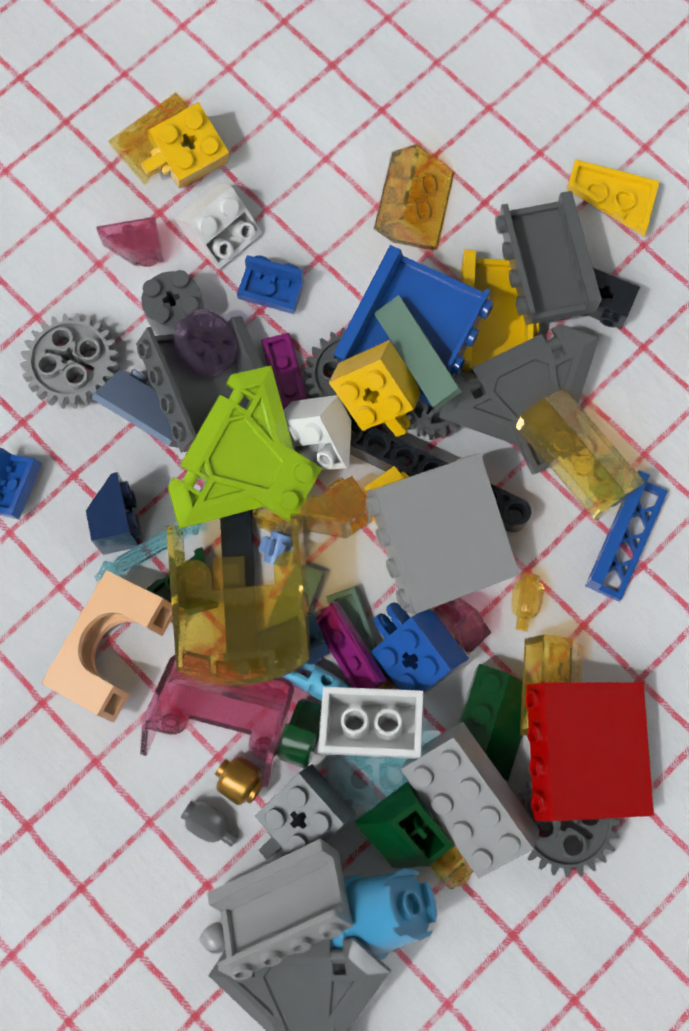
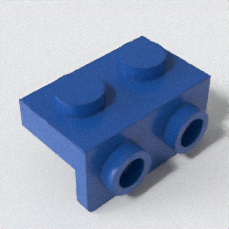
(271, 284)
(16, 482)

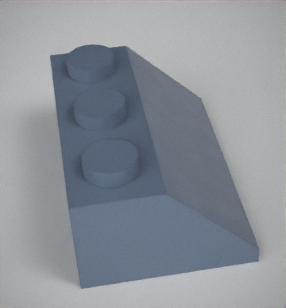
(136, 402)

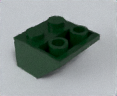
(405, 830)

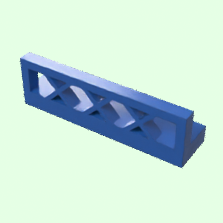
(615, 535)

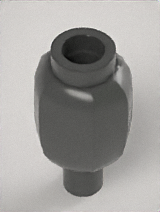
(207, 823)

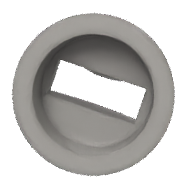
(213, 938)

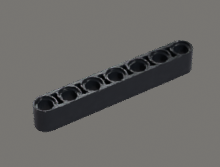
(422, 462)

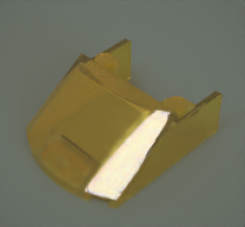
(243, 631)

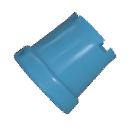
(388, 911)

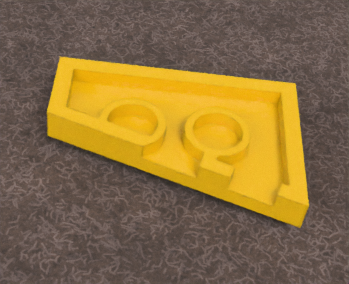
(616, 193)

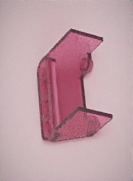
(248, 709)

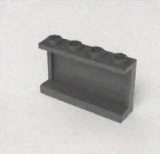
(548, 260)

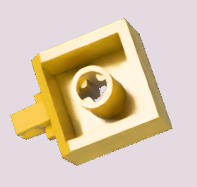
(183, 164)
(377, 388)

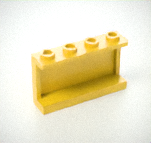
(503, 326)

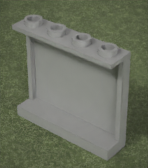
(442, 534)

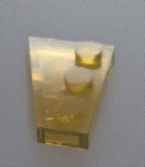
(133, 142)

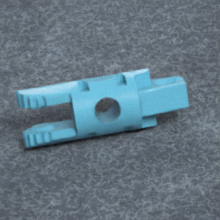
(318, 679)

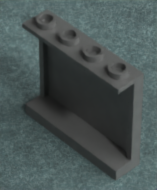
(184, 393)

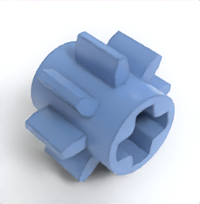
(275, 545)

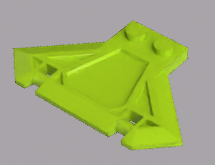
(243, 457)

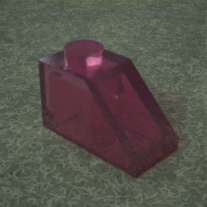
(134, 241)

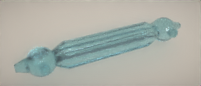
(141, 552)

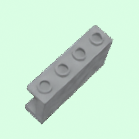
(281, 909)

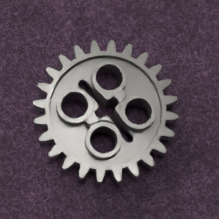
(82, 338)

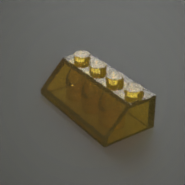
(579, 453)

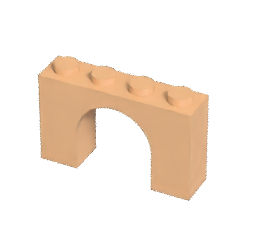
(75, 669)

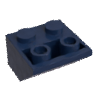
(111, 517)

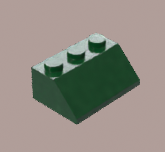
(494, 715)

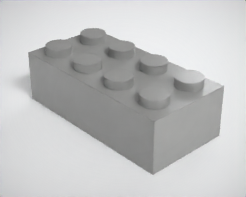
(471, 801)

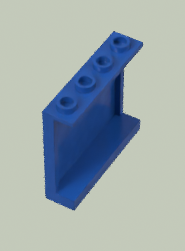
(441, 305)

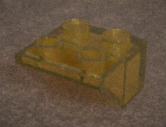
(337, 511)

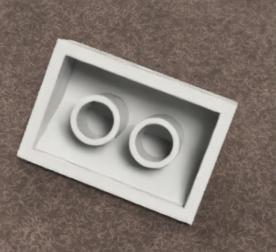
(371, 722)

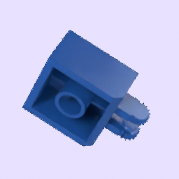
(416, 649)

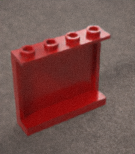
(588, 750)

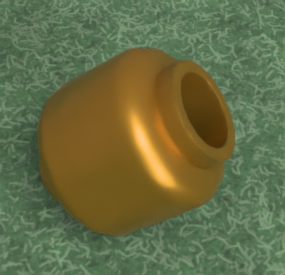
(239, 780)

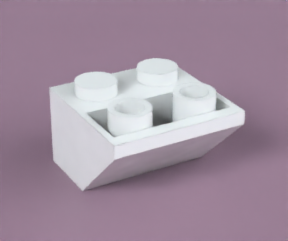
(218, 224)
(320, 431)

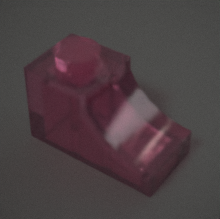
(463, 623)

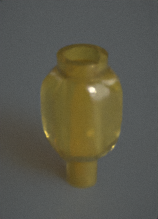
(526, 600)

